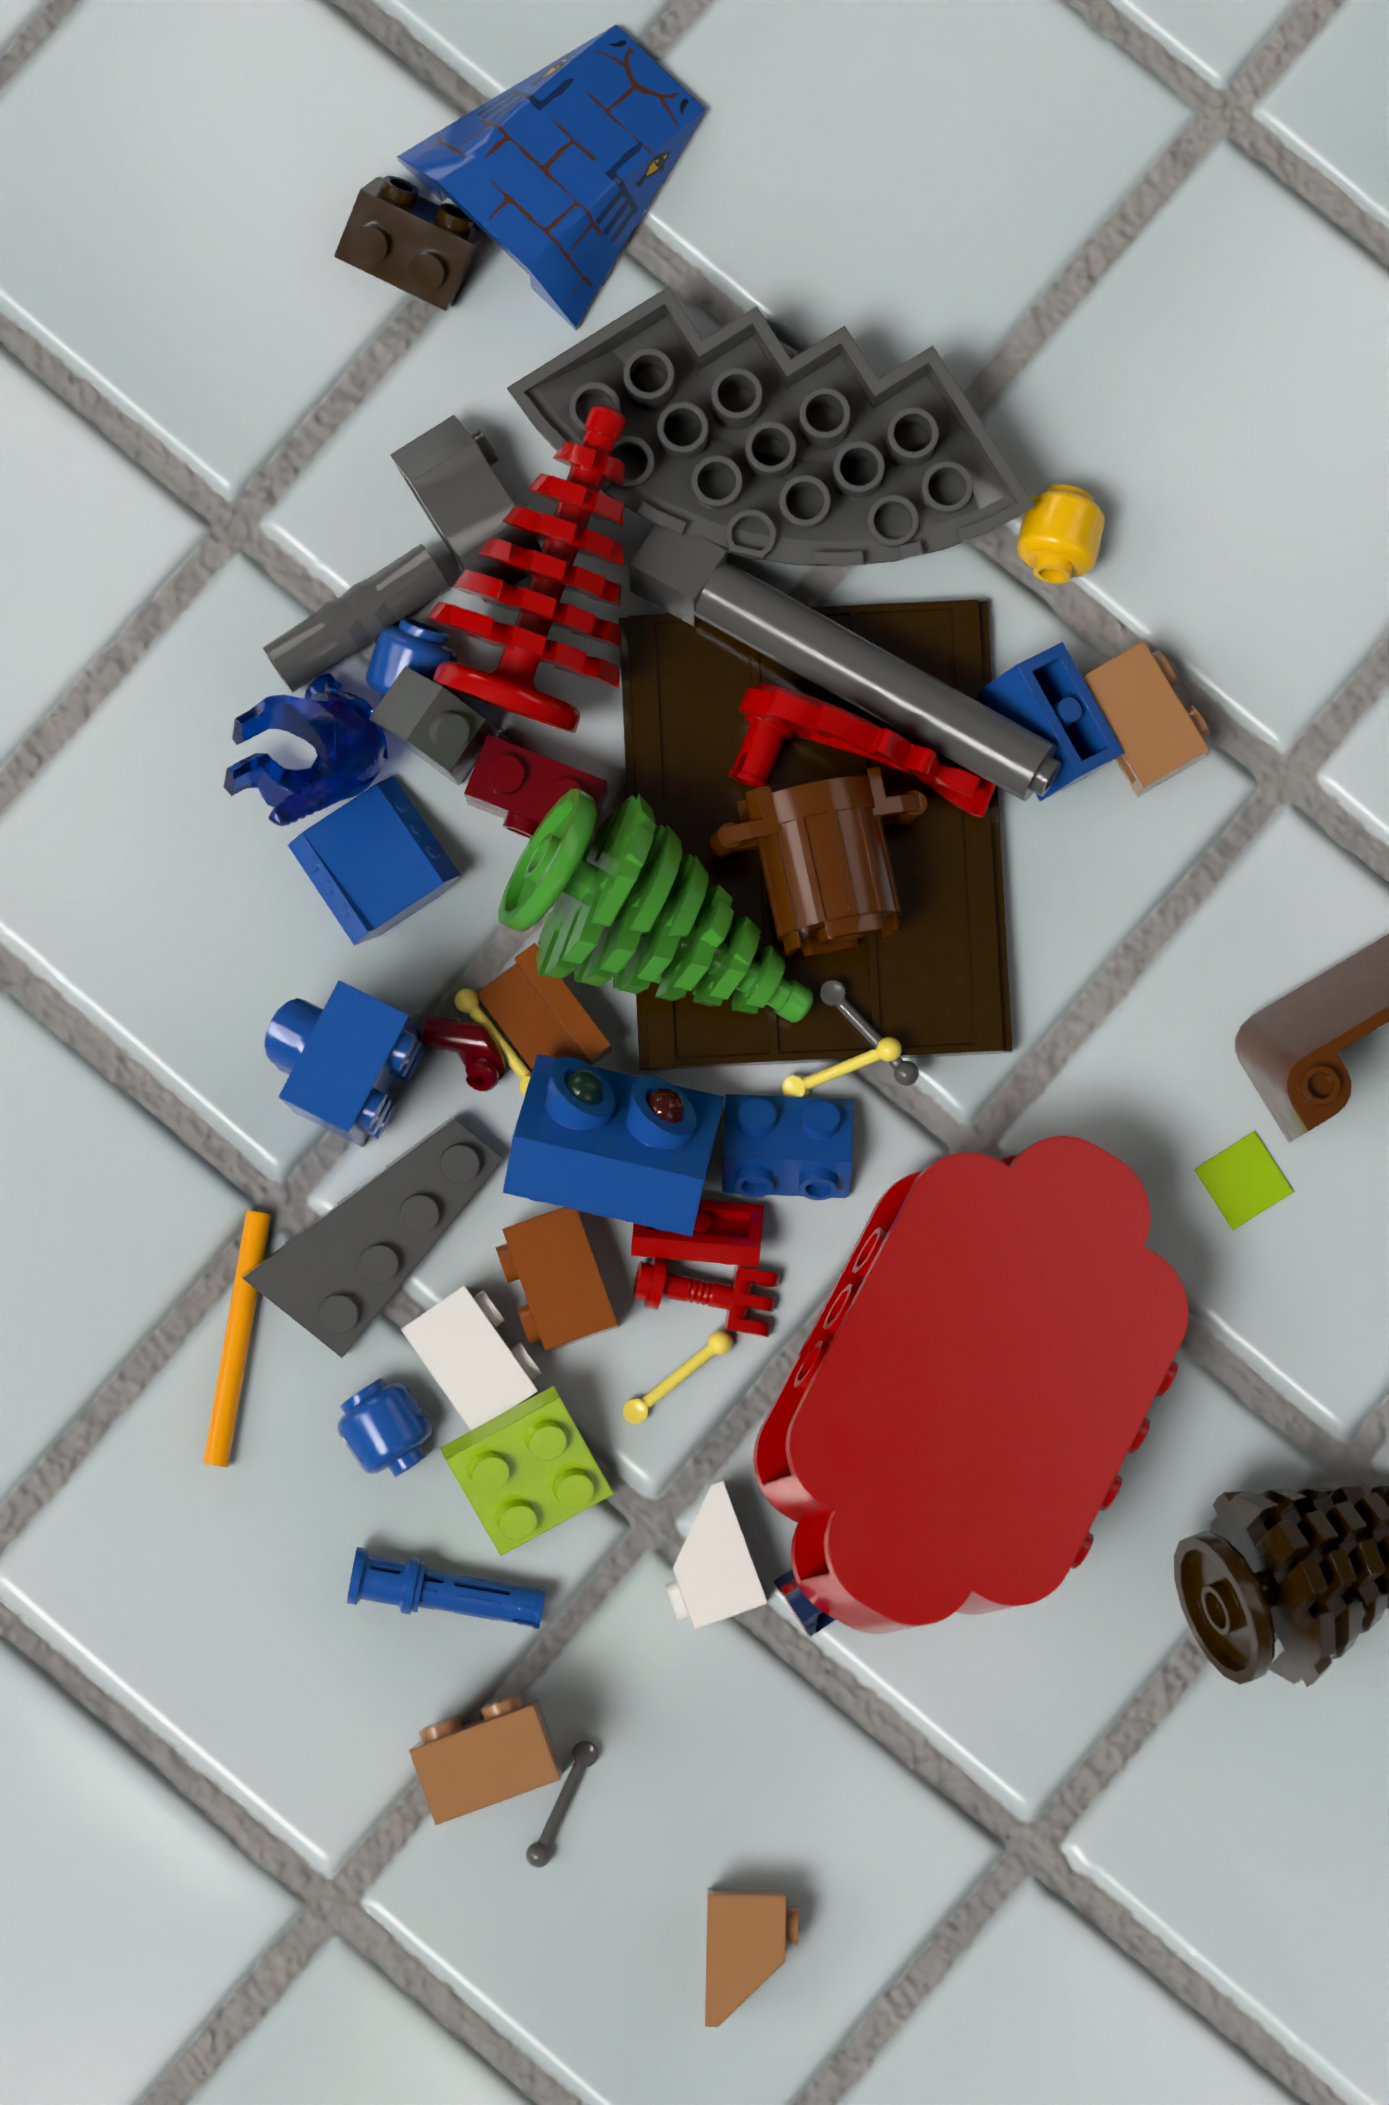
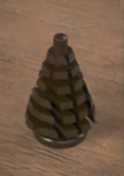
(1288, 1572)

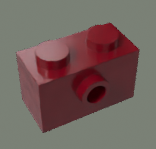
(525, 785)

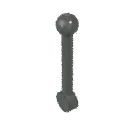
(832, 995)
(584, 1755)

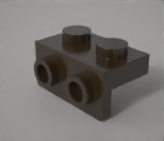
(410, 240)

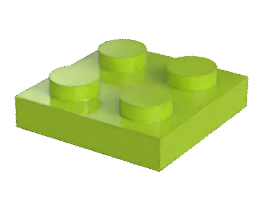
(526, 1470)

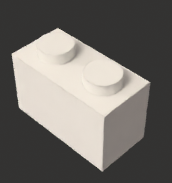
(471, 1358)

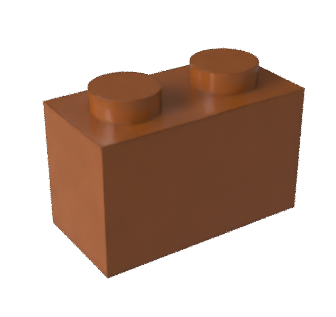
(558, 1279)

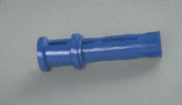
(415, 1586)

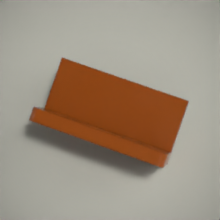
(542, 1014)

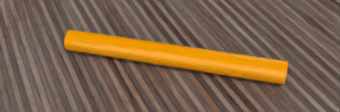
(236, 1342)

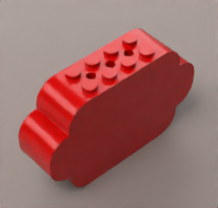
(972, 1387)

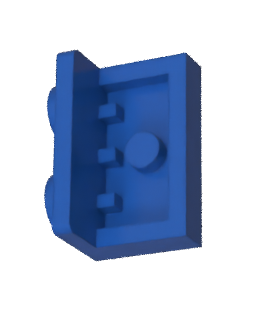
(787, 1146)

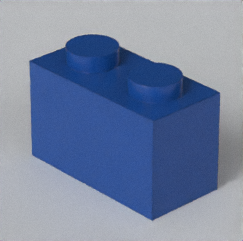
(1055, 703)

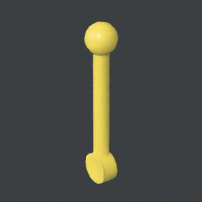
(467, 1002)
(799, 1086)
(637, 1409)

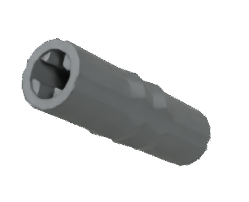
(356, 618)

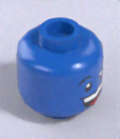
(385, 1427)

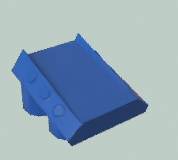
(374, 861)

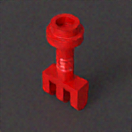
(655, 1283)

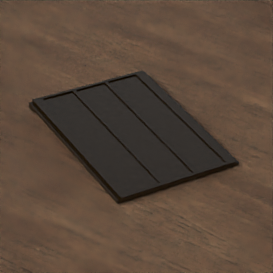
(931, 985)

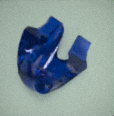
(336, 725)

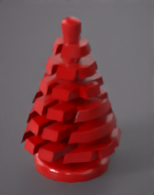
(552, 572)

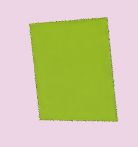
(1243, 1180)

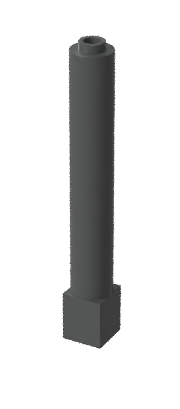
(697, 582)

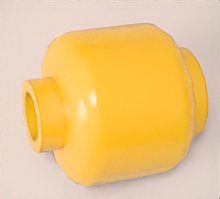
(1061, 534)

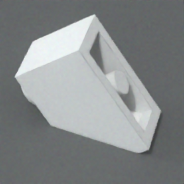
(714, 1566)

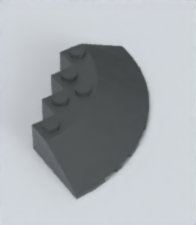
(778, 451)

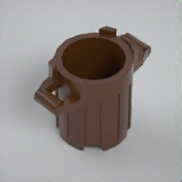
(824, 857)

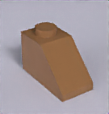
(744, 1945)

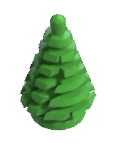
(639, 913)

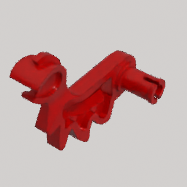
(785, 713)

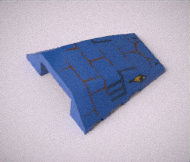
(565, 163)

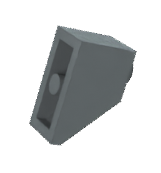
(432, 724)

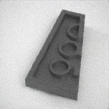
(364, 1248)

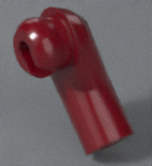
(473, 1045)

